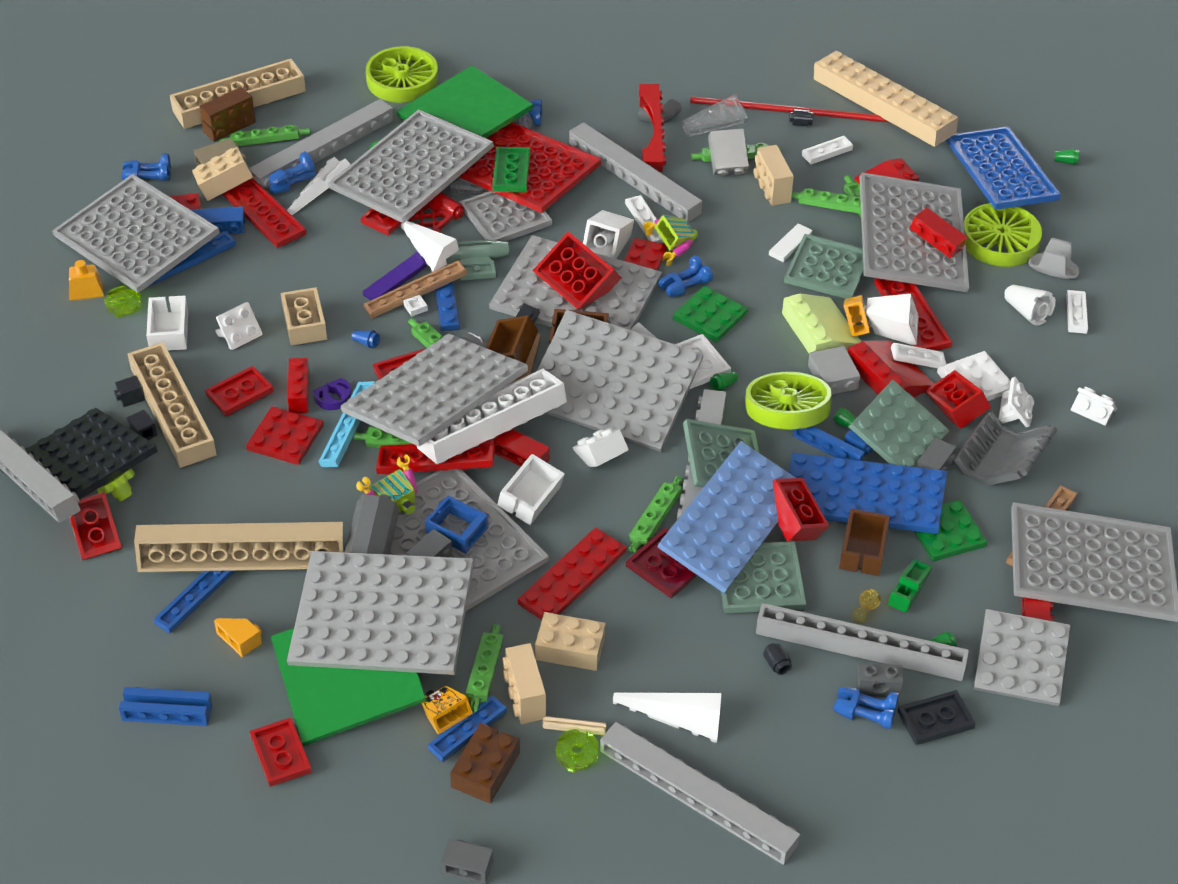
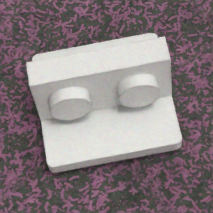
(238, 326)
(1016, 404)
(1093, 406)

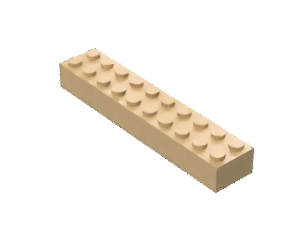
(886, 98)
(233, 546)

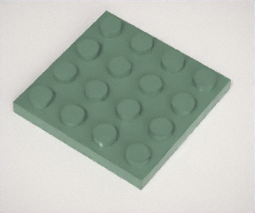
(826, 267)
(898, 426)
(711, 445)
(767, 578)

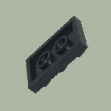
(936, 717)

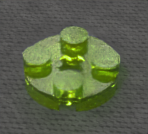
(131, 302)
(577, 761)

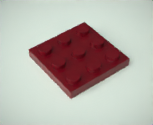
(660, 568)

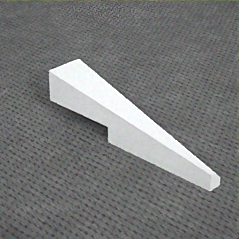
(319, 183)
(431, 244)
(687, 710)

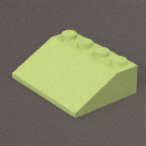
(817, 322)

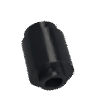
(801, 117)
(777, 658)

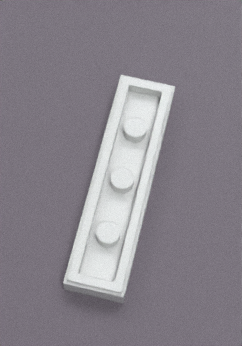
(643, 214)

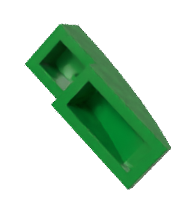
(909, 585)

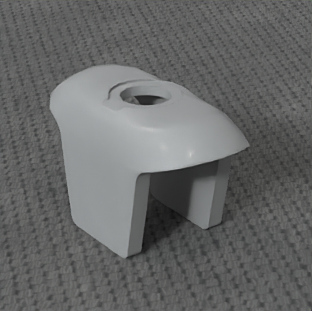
(1055, 260)

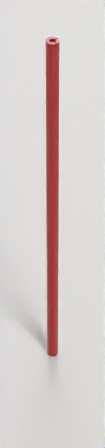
(780, 108)

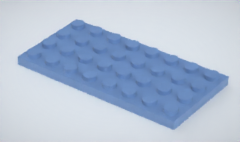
(727, 518)

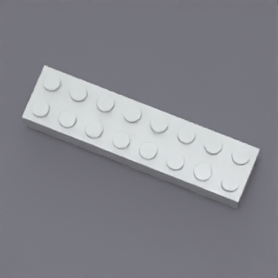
(498, 414)

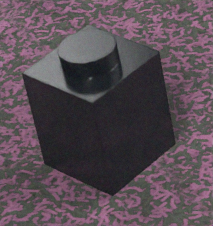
(129, 391)
(142, 425)

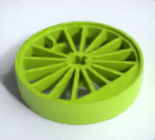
(391, 74)
(994, 232)
(777, 404)

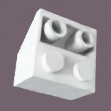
(601, 447)

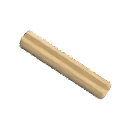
(566, 724)

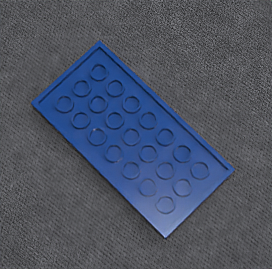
(1002, 168)
(904, 493)

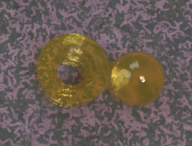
(869, 600)

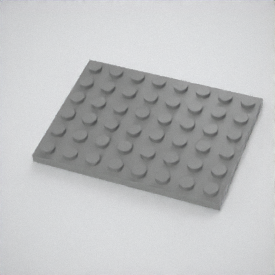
(410, 165)
(136, 232)
(896, 251)
(622, 303)
(619, 378)
(434, 389)
(499, 555)
(1093, 562)
(381, 612)

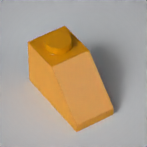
(239, 634)

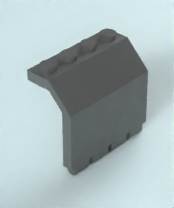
(999, 454)

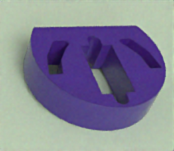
(340, 387)

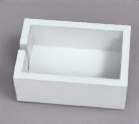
(168, 326)
(530, 489)

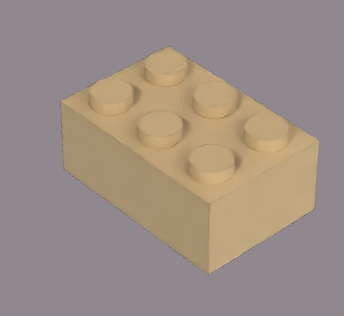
(222, 173)
(773, 175)
(303, 316)
(570, 641)
(524, 683)

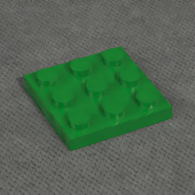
(710, 313)
(955, 535)

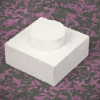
(415, 305)

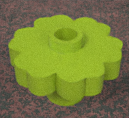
(119, 486)

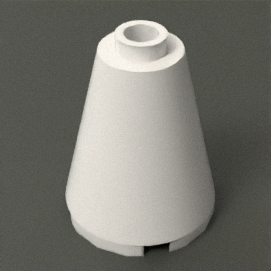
(1031, 303)

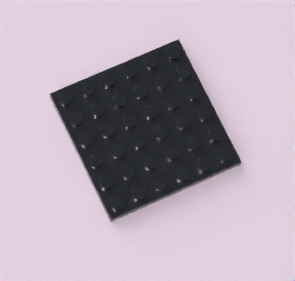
(91, 451)

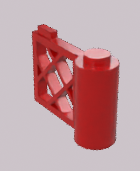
(442, 207)

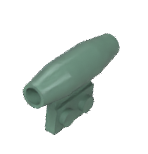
(478, 257)

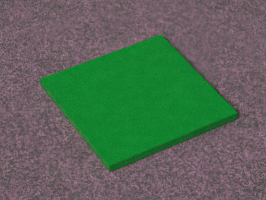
(471, 103)
(340, 698)

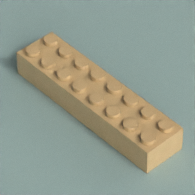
(263, 84)
(172, 405)

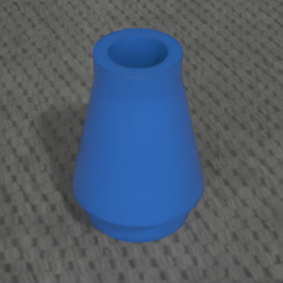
(368, 338)

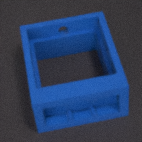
(476, 518)

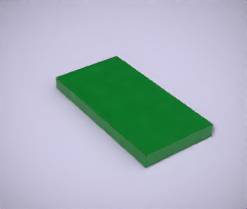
(511, 169)

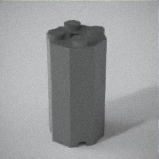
(373, 525)

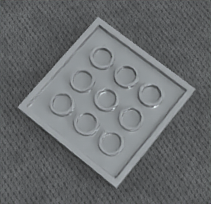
(502, 218)
(1022, 657)

